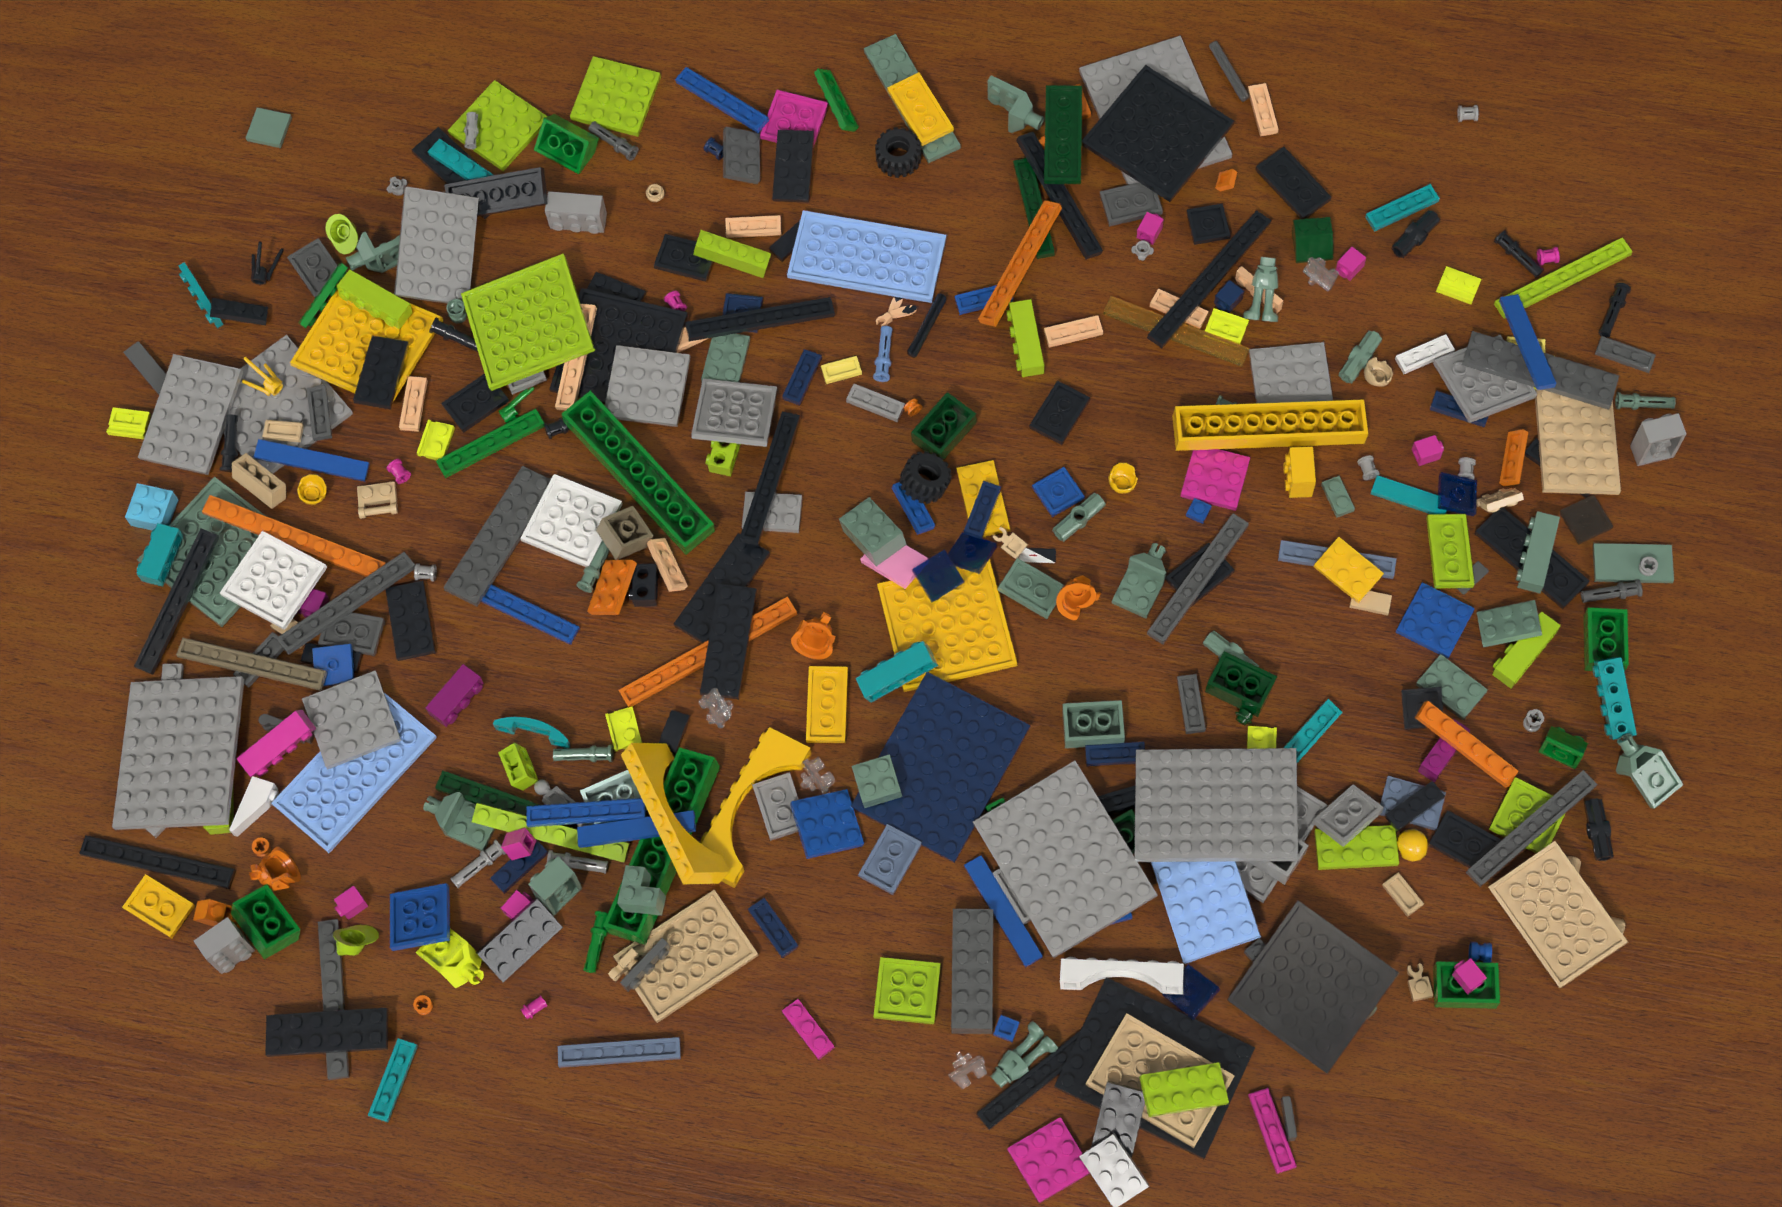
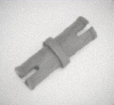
(471, 130)

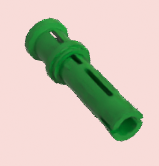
(598, 933)

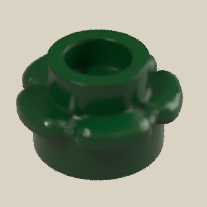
(1244, 717)

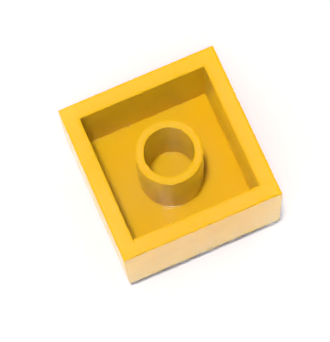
(1299, 472)

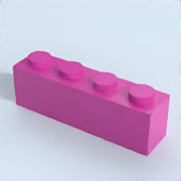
(276, 743)

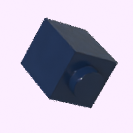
(1228, 297)

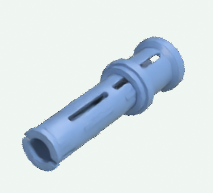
(882, 361)

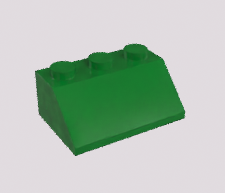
(565, 143)

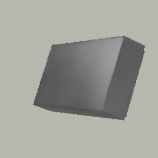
(1288, 1117)

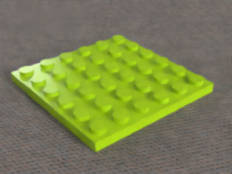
(527, 322)

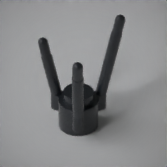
(259, 274)

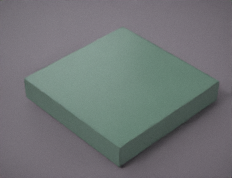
(268, 127)

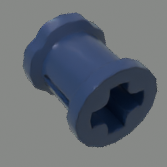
(714, 148)

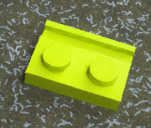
(1458, 285)
(1227, 326)
(128, 423)
(435, 440)
(623, 728)
(1261, 737)

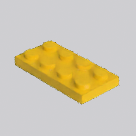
(920, 109)
(970, 481)
(827, 704)

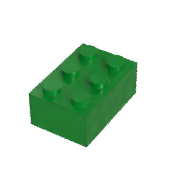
(1605, 635)
(265, 921)
(1451, 995)

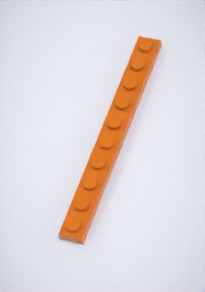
(292, 536)
(695, 658)

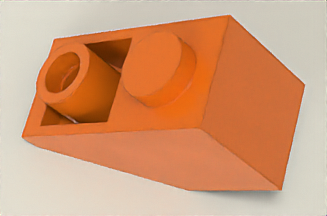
(213, 912)

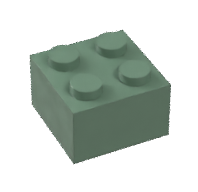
(876, 781)

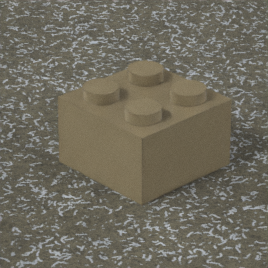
(624, 532)

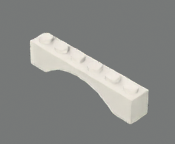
(1079, 973)

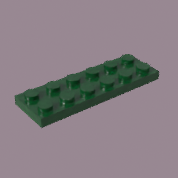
(1063, 134)

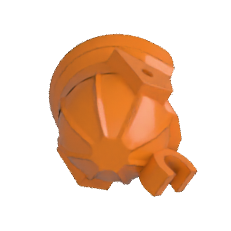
(1075, 595)
(814, 637)
(276, 870)

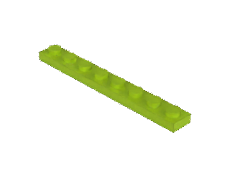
(1570, 274)
(555, 834)

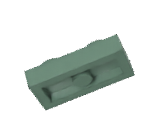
(1338, 496)

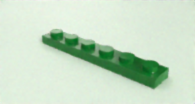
(490, 443)

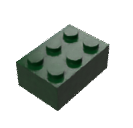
(944, 426)

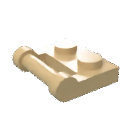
(374, 495)

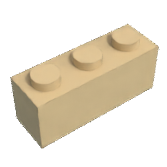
(258, 480)

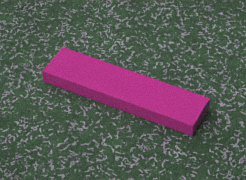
(1272, 1131)

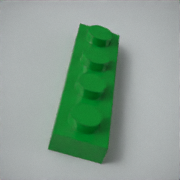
(836, 100)
(327, 290)

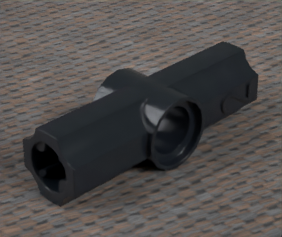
(1416, 234)
(1598, 829)

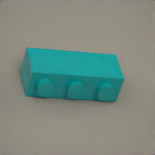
(159, 554)

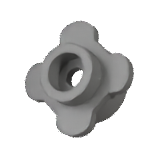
(396, 190)
(1142, 245)

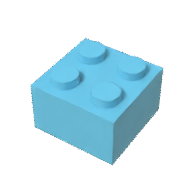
(151, 506)

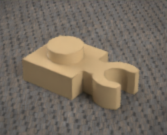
(1012, 544)
(628, 962)
(1419, 986)

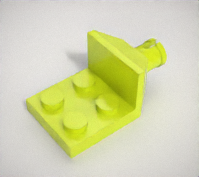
(453, 960)

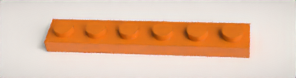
(1466, 744)

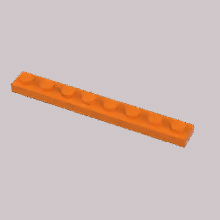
(1019, 263)

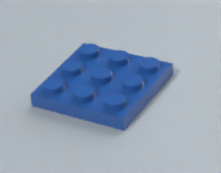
(1435, 620)
(826, 824)
(419, 917)

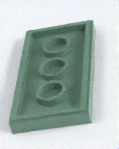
(1622, 562)

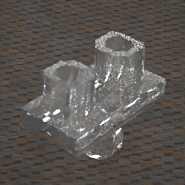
(1319, 274)
(718, 707)
(812, 768)
(975, 1065)

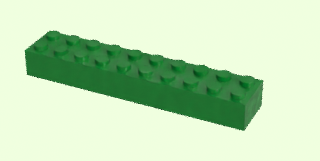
(638, 472)
(685, 790)

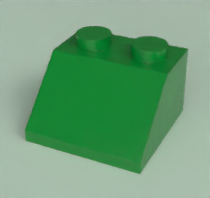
(1563, 747)

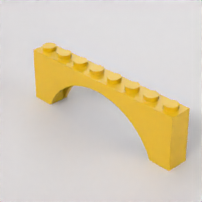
(773, 756)
(690, 858)

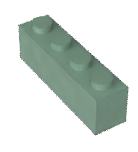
(1538, 552)

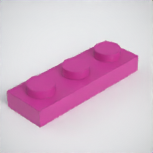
(808, 1029)

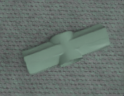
(1359, 357)
(1070, 524)
(1218, 645)

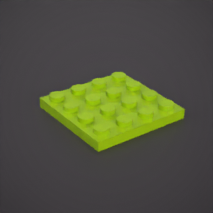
(615, 96)
(503, 123)

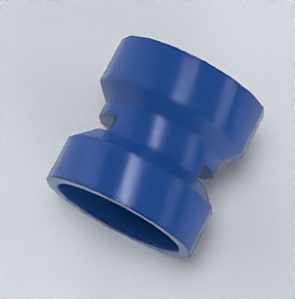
(1480, 952)

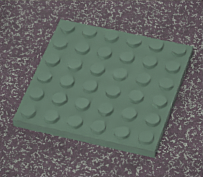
(225, 558)

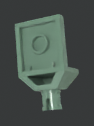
(1014, 101)
(375, 259)
(1142, 582)
(1648, 770)
(455, 820)

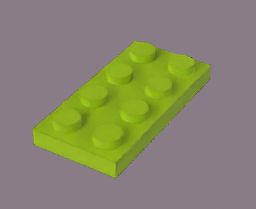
(1450, 551)
(1370, 848)
(1183, 1089)

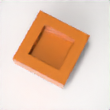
(1226, 180)

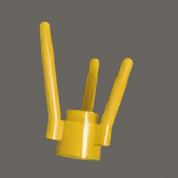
(273, 384)

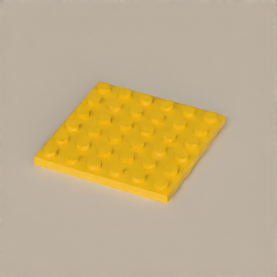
(341, 339)
(961, 627)

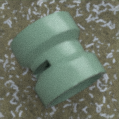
(453, 309)

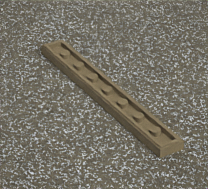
(252, 664)

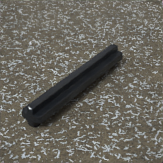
(926, 325)

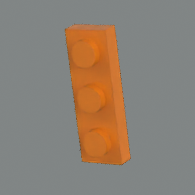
(1513, 457)

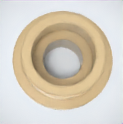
(654, 188)

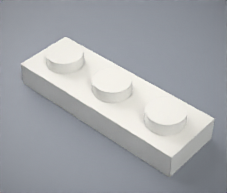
(1424, 354)

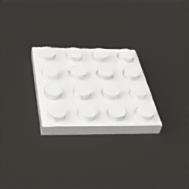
(568, 520)
(273, 580)

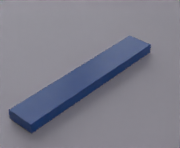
(722, 100)
(1527, 342)
(311, 460)
(531, 614)
(585, 812)
(628, 830)
(1003, 911)

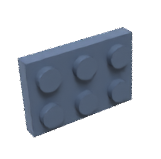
(1399, 790)
(890, 859)

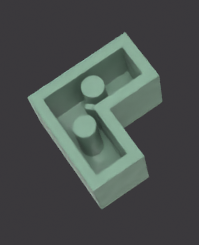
(636, 894)

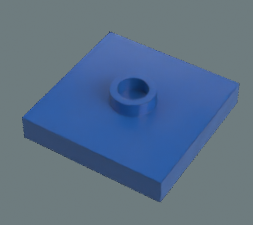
(1058, 491)
(336, 662)

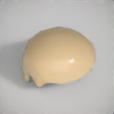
(1378, 372)

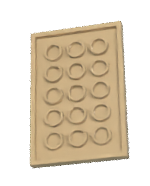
(1576, 446)
(1558, 914)
(702, 952)
(1143, 1050)

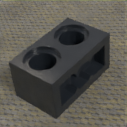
(648, 585)

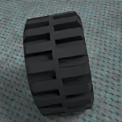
(898, 164)
(919, 487)

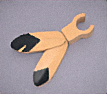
(896, 311)

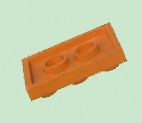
(612, 587)

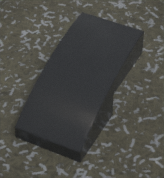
(674, 730)

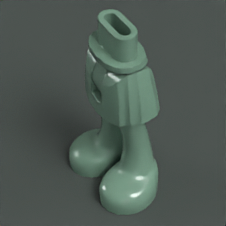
(1264, 278)
(1013, 1066)

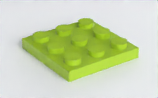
(1517, 806)
(907, 990)

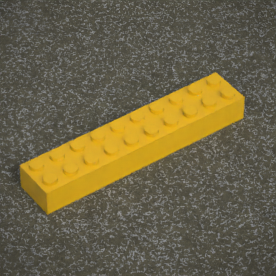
(1270, 425)

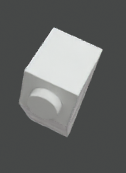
(254, 803)

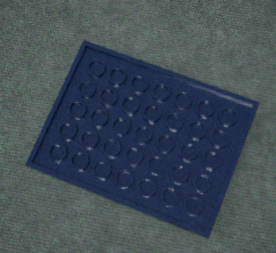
(947, 765)

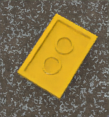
(1348, 570)
(158, 906)

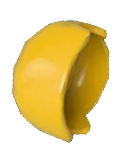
(1122, 478)
(311, 489)
(1412, 845)

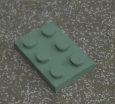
(726, 358)
(1031, 588)
(1509, 623)
(1459, 690)

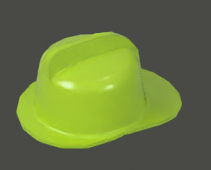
(342, 233)
(354, 938)

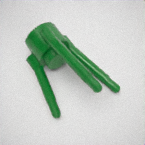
(508, 412)

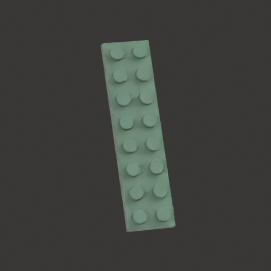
(893, 66)

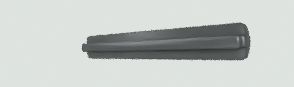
(1229, 71)

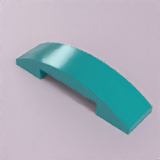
(510, 724)

